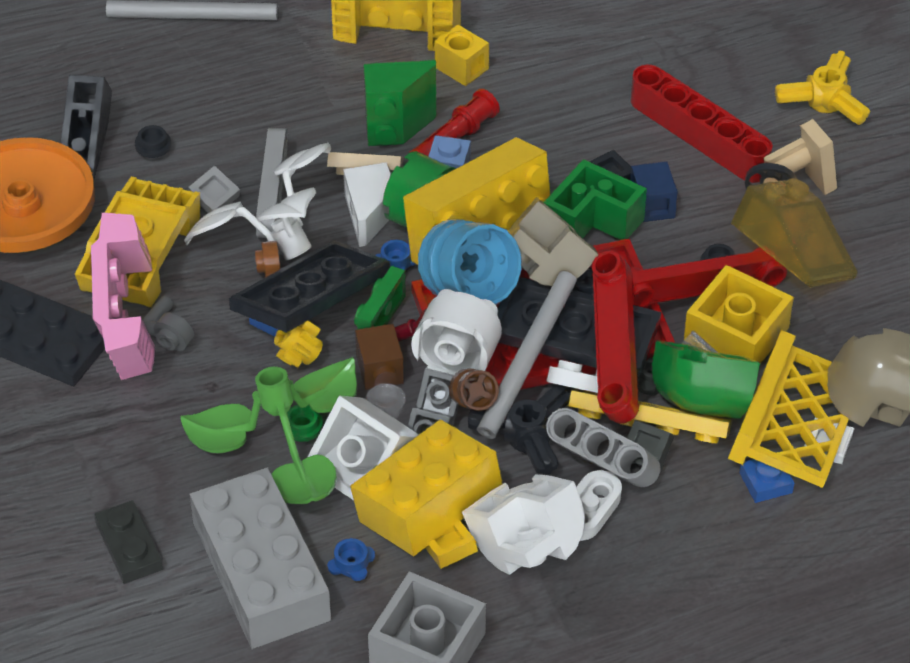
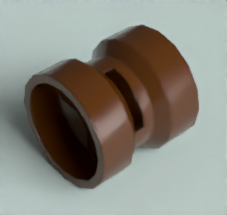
(481, 392)

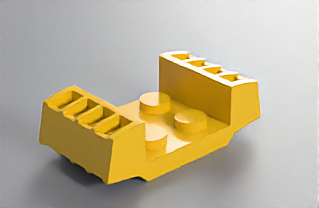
(416, 15)
(160, 216)

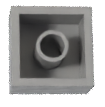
(427, 625)

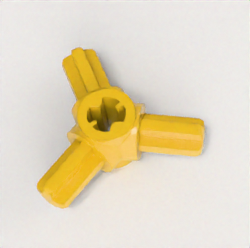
(826, 90)

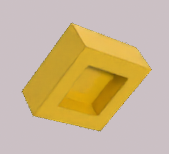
(452, 545)

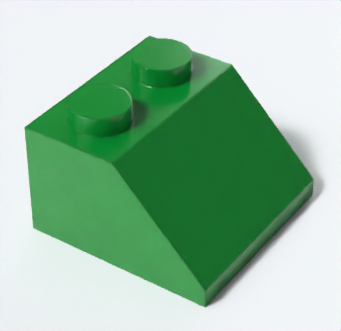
(398, 100)

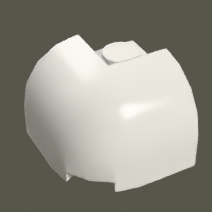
(527, 522)

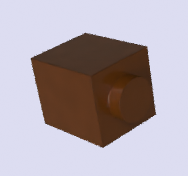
(379, 356)

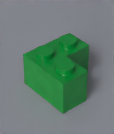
(599, 200)

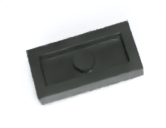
(128, 542)

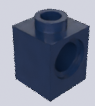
(661, 190)

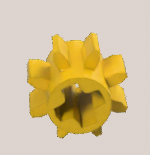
(299, 344)

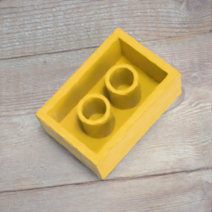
(425, 486)

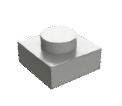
(215, 190)

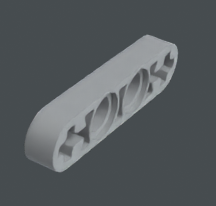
(271, 184)

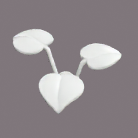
(287, 230)

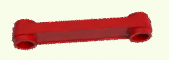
(694, 277)
(615, 337)

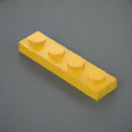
(666, 418)

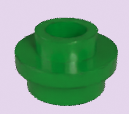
(304, 423)

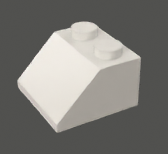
(358, 439)

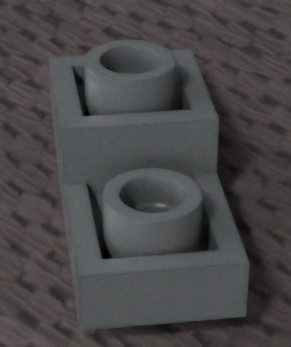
(433, 402)

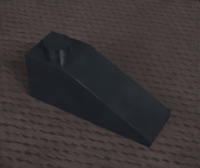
(86, 117)

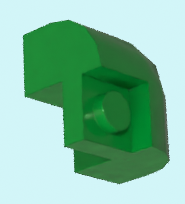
(704, 379)

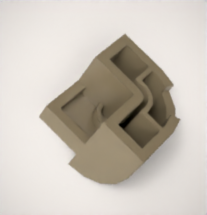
(550, 244)
(872, 378)

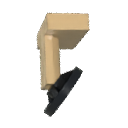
(810, 151)

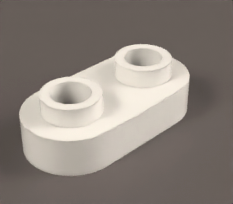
(570, 375)
(598, 509)

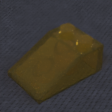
(794, 231)

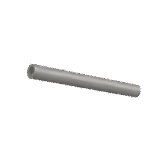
(191, 10)
(527, 354)

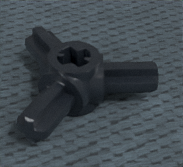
(527, 429)

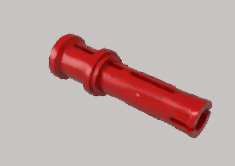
(465, 119)

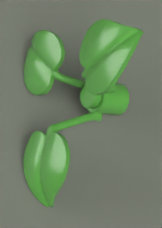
(225, 426)

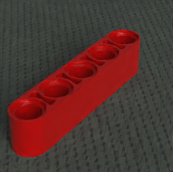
(698, 121)

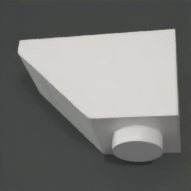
(364, 197)

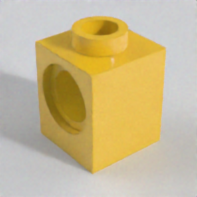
(461, 55)

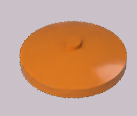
(42, 193)

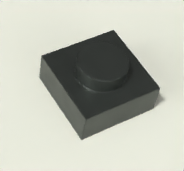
(652, 439)

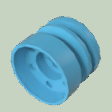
(470, 259)

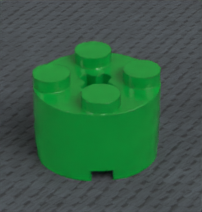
(414, 175)

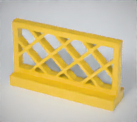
(765, 406)

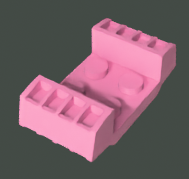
(114, 255)

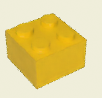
(740, 315)

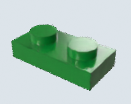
(384, 300)

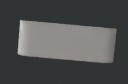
(588, 437)

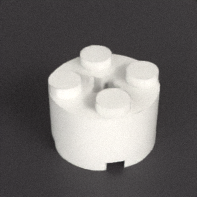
(457, 332)

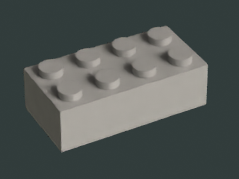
(260, 558)

